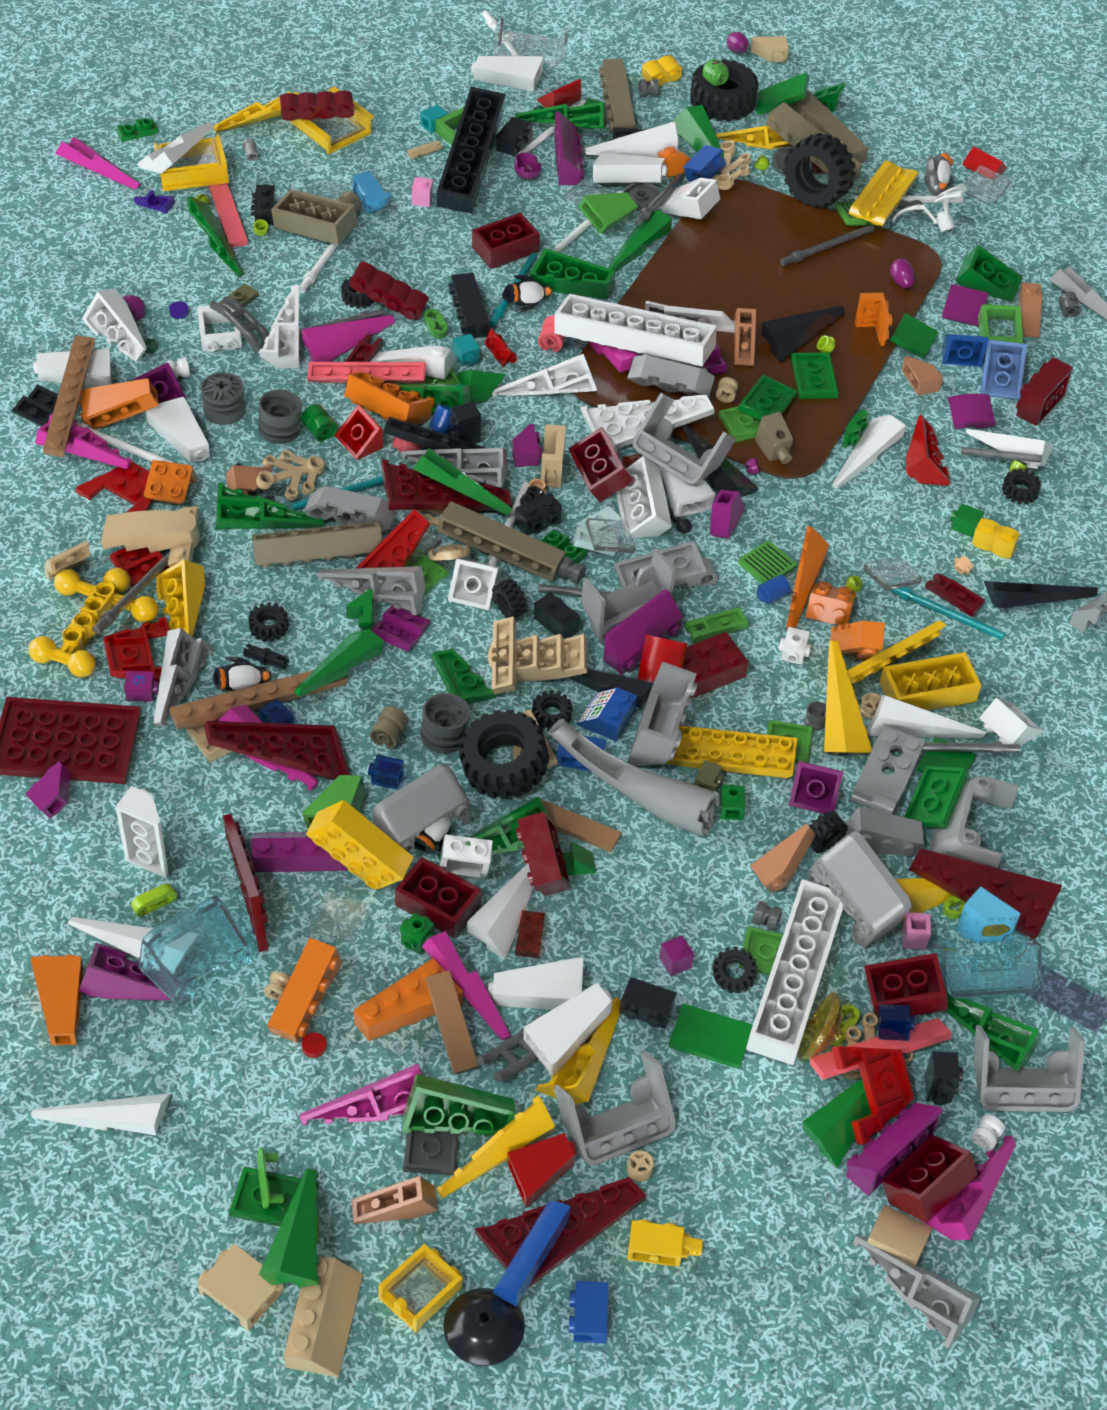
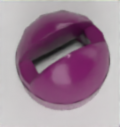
(752, 466)

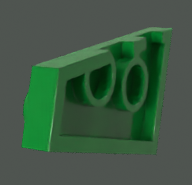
(459, 678)

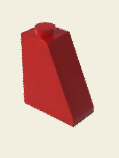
(540, 1166)

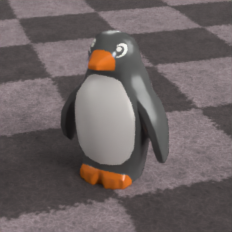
(938, 173)

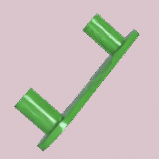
(266, 1197)

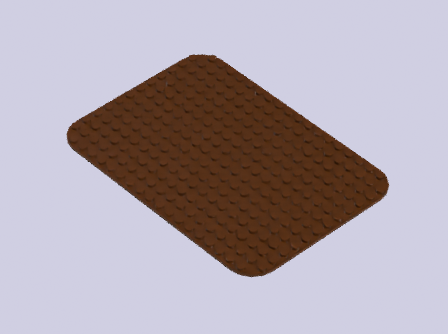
(735, 263)

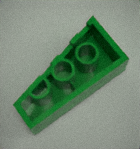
(573, 275)
(454, 1108)

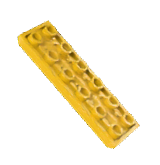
(883, 193)
(895, 652)
(736, 751)

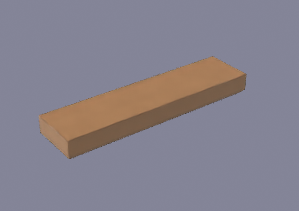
(582, 827)
(451, 1022)

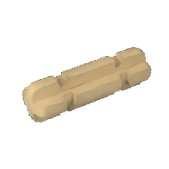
(424, 149)

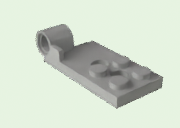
(684, 558)
(885, 791)

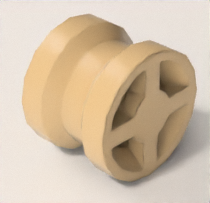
(726, 390)
(872, 700)
(276, 986)
(638, 1160)

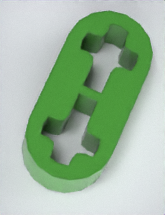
(438, 322)

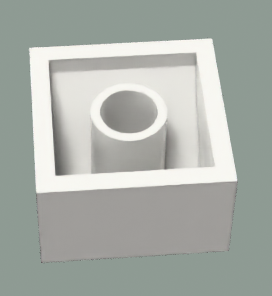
(474, 583)
(1009, 723)

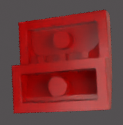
(136, 562)
(657, 651)

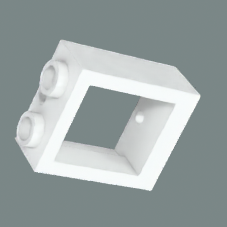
(212, 342)
(465, 860)

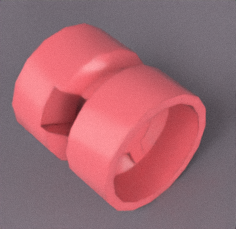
(547, 336)

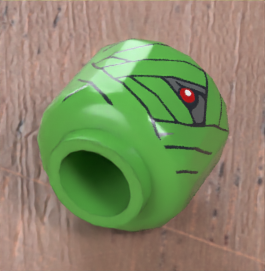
(715, 72)

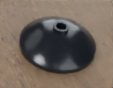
(480, 1341)

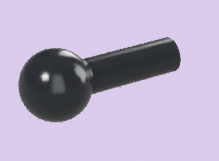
(682, 525)

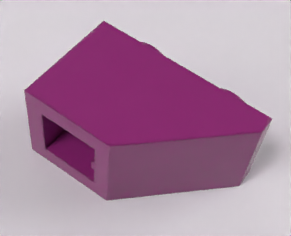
(526, 448)
(725, 513)
(52, 790)

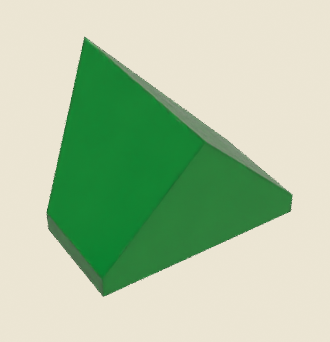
(480, 383)

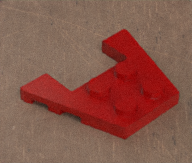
(125, 483)
(131, 650)
(884, 1083)

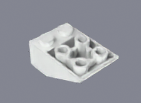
(692, 199)

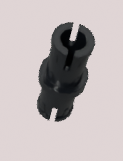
(266, 656)

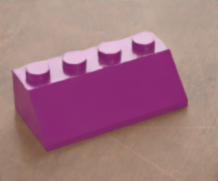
(567, 151)
(626, 640)
(290, 853)
(893, 1146)

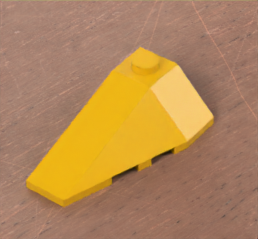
(182, 591)

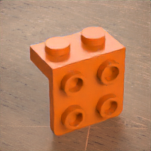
(873, 312)
(169, 482)
(830, 603)

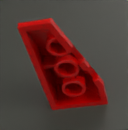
(924, 456)

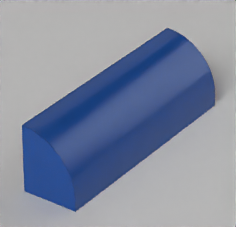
(532, 1252)

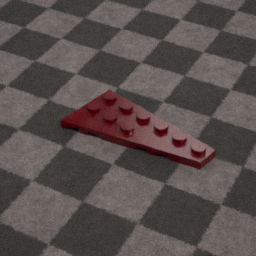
(413, 490)
(296, 746)
(963, 878)
(249, 882)
(588, 1218)

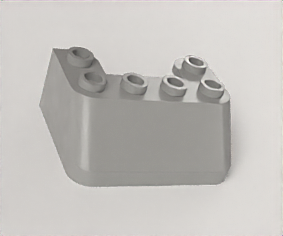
(662, 714)
(863, 887)

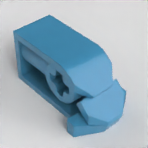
(370, 192)

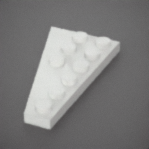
(627, 417)

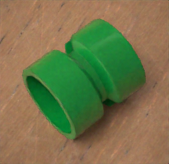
(319, 422)

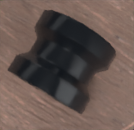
(532, 493)

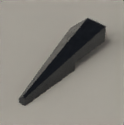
(791, 332)
(726, 475)
(1021, 594)
(602, 680)

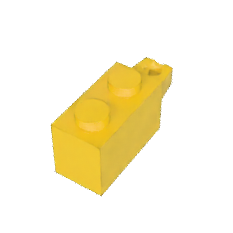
(661, 1243)

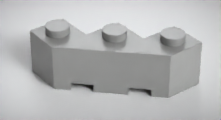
(670, 375)
(349, 507)

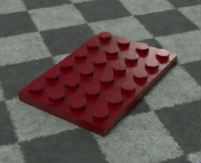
(85, 737)

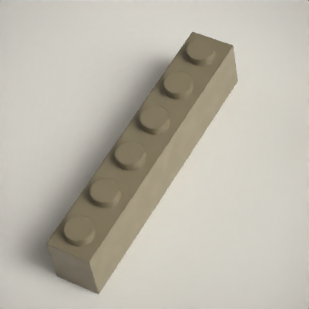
(616, 94)
(826, 122)
(794, 128)
(500, 541)
(316, 543)

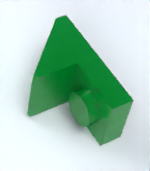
(830, 95)
(362, 609)
(579, 860)

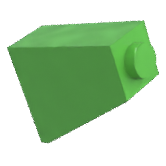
(607, 209)
(342, 788)

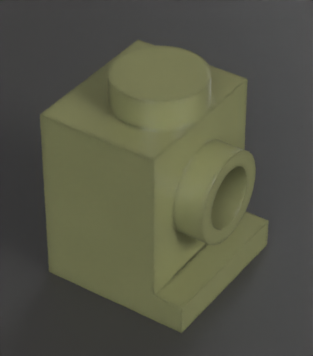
(709, 776)

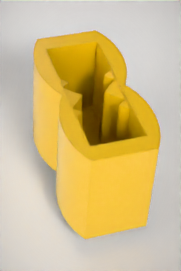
(664, 69)
(995, 538)

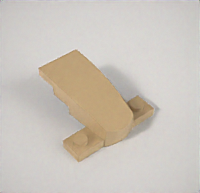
(156, 531)
(532, 657)

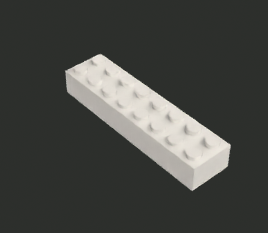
(635, 330)
(796, 973)

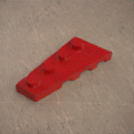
(399, 544)

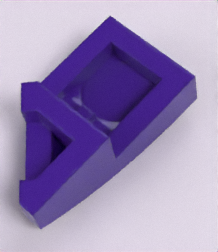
(158, 202)

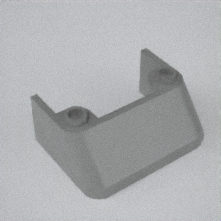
(654, 443)
(613, 608)
(421, 805)
(965, 842)
(1030, 1089)
(625, 1126)

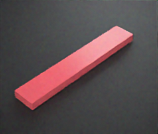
(228, 215)
(388, 371)
(924, 1035)

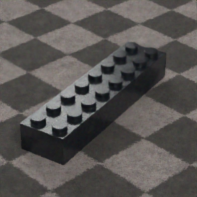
(471, 150)

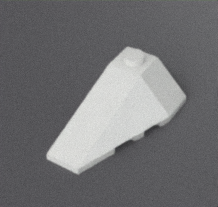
(112, 318)
(1015, 444)

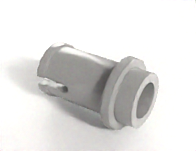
(249, 147)

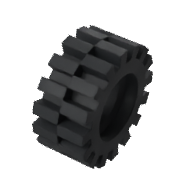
(352, 298)
(1024, 478)
(509, 598)
(268, 631)
(551, 700)
(828, 831)
(738, 956)

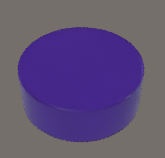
(178, 310)

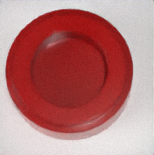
(314, 1045)

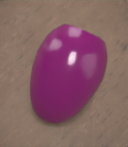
(737, 42)
(902, 273)

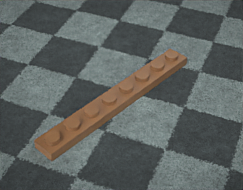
(69, 396)
(253, 696)

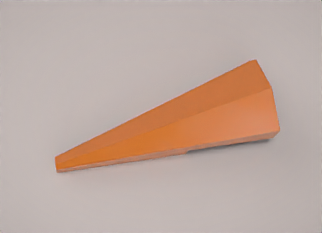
(811, 562)

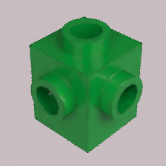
(416, 932)

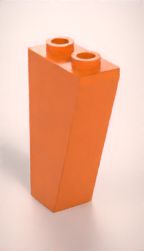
(116, 402)
(58, 988)

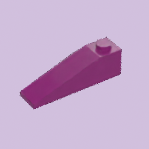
(116, 977)

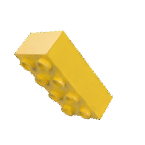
(932, 682)
(359, 845)

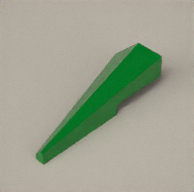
(582, 116)
(696, 128)
(216, 238)
(640, 238)
(445, 394)
(444, 472)
(244, 511)
(350, 652)
(503, 830)
(1008, 1038)
(832, 1125)
(294, 1249)

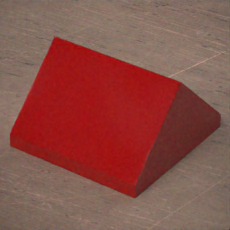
(567, 95)
(360, 434)

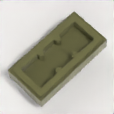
(244, 294)

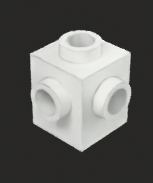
(794, 650)

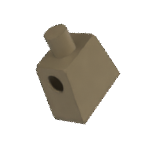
(774, 438)

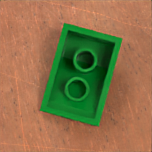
(988, 274)

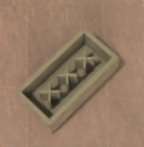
(314, 216)

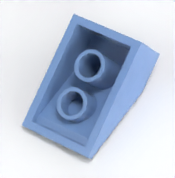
(1003, 369)

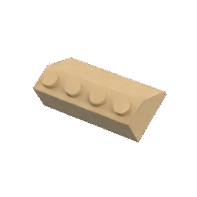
(323, 1319)

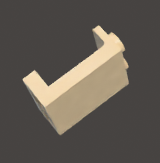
(553, 455)
(238, 1286)

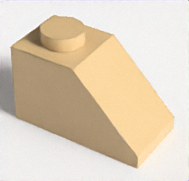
(770, 48)

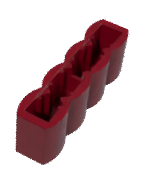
(319, 105)
(386, 290)

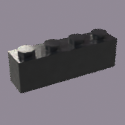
(469, 305)

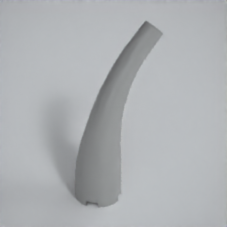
(665, 797)

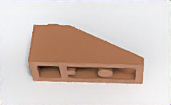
(1030, 306)
(744, 336)
(782, 861)
(396, 1202)

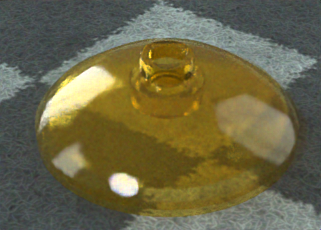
(822, 1028)

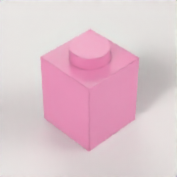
(422, 191)
(916, 931)

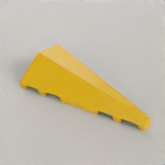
(251, 114)
(756, 137)
(844, 722)
(922, 894)
(582, 1069)
(526, 1128)

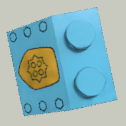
(987, 918)

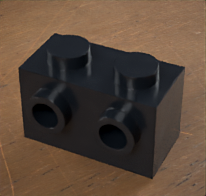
(514, 136)
(262, 202)
(465, 423)
(538, 514)
(556, 616)
(647, 1003)
(942, 1077)

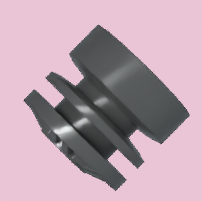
(223, 398)
(279, 416)
(444, 722)

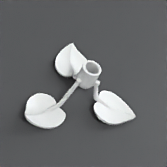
(943, 218)

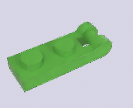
(715, 624)

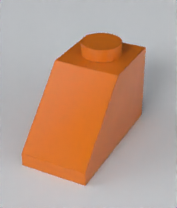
(674, 160)

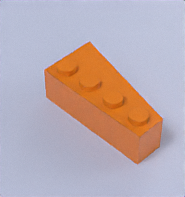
(387, 398)
(859, 638)
(305, 990)
(400, 1003)

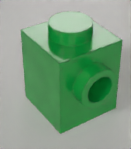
(966, 519)
(732, 802)

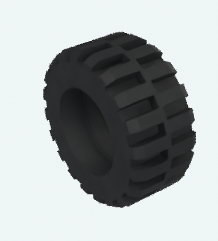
(729, 100)
(835, 158)
(510, 777)

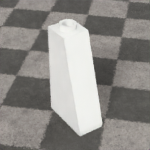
(509, 71)
(628, 168)
(52, 366)
(179, 427)
(686, 497)
(538, 985)
(567, 1027)

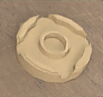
(449, 552)

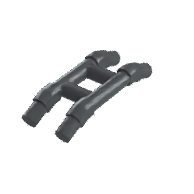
(240, 312)
(503, 1051)

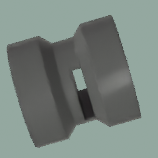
(648, 87)
(1069, 304)
(571, 570)
(816, 715)
(766, 915)

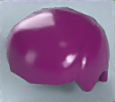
(527, 166)
(136, 306)

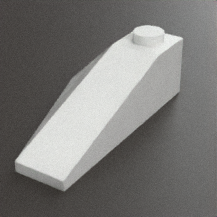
(438, 359)

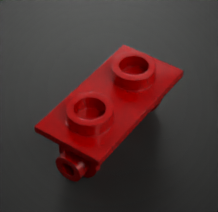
(499, 349)

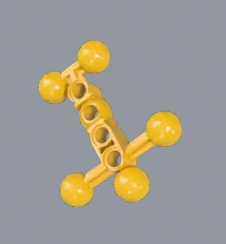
(100, 599)

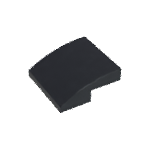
(37, 405)

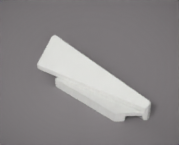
(710, 317)

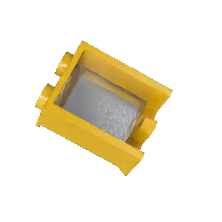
(420, 1287)

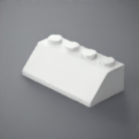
(644, 501)
(142, 831)

